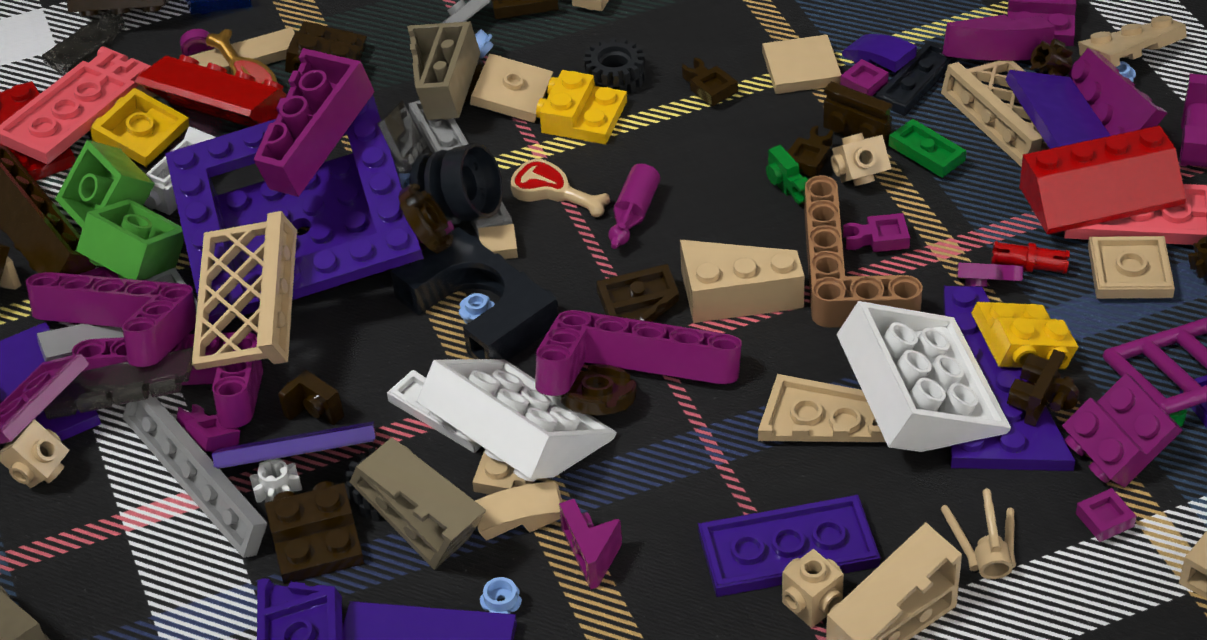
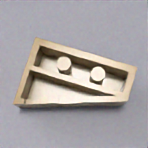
(739, 280)
(902, 593)

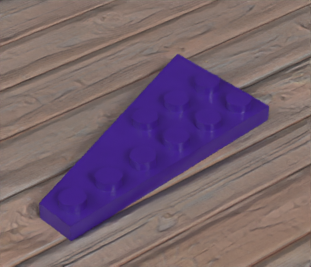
(1024, 445)

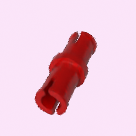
(1030, 257)

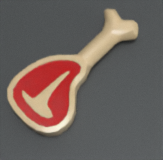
(544, 180)

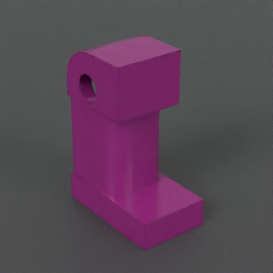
(1194, 123)

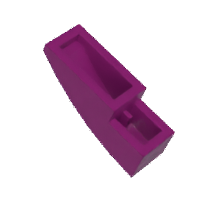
(996, 38)

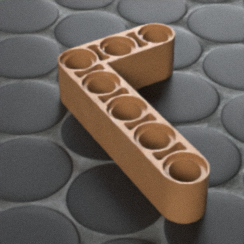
(830, 290)

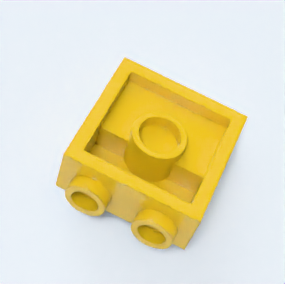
(580, 108)
(139, 126)
(1022, 329)

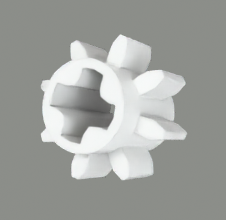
(273, 478)

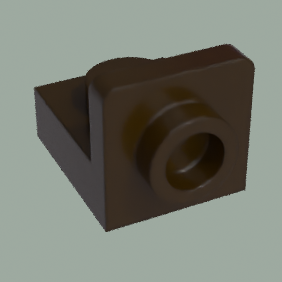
(313, 395)

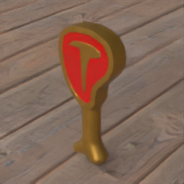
(236, 63)

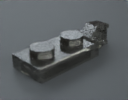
(84, 43)

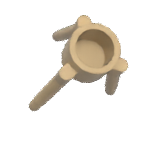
(992, 555)

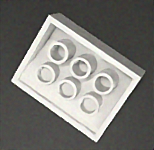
(919, 378)
(509, 418)

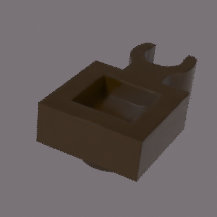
(711, 84)
(812, 153)

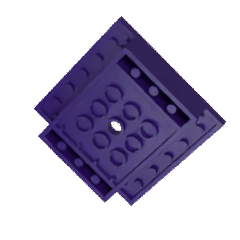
(347, 205)

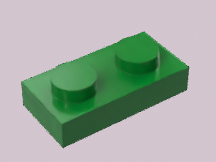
(927, 148)

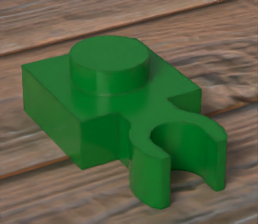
(784, 172)

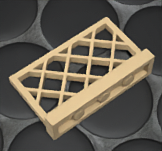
(987, 111)
(275, 298)

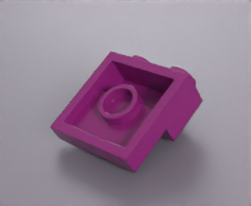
(1058, 12)
(1120, 431)

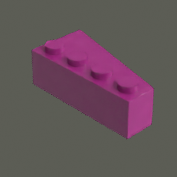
(311, 119)

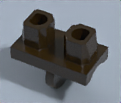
(1048, 387)

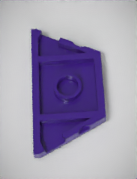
(298, 612)

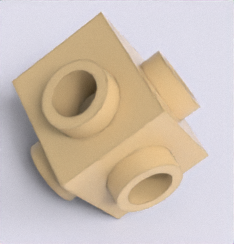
(860, 159)
(34, 455)
(812, 587)

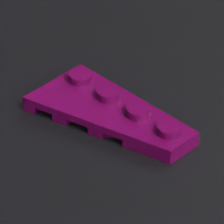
(1112, 96)

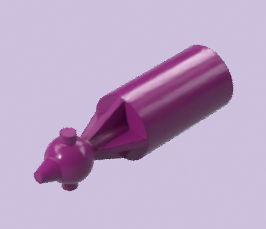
(633, 202)

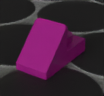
(591, 545)

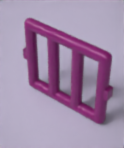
(1151, 347)

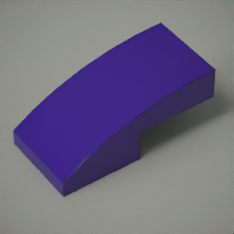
(881, 49)

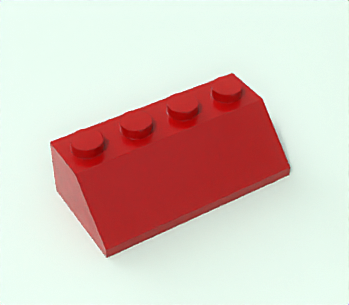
(213, 90)
(1102, 179)

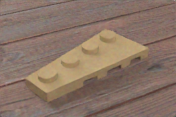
(817, 413)

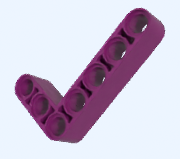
(150, 312)
(632, 345)
(233, 387)

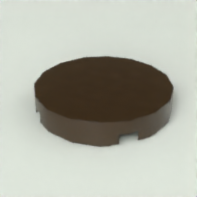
(425, 218)
(600, 391)

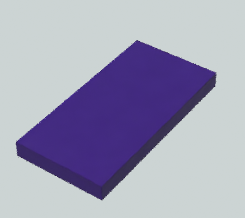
(1056, 108)
(18, 359)
(294, 445)
(756, 547)
(403, 622)

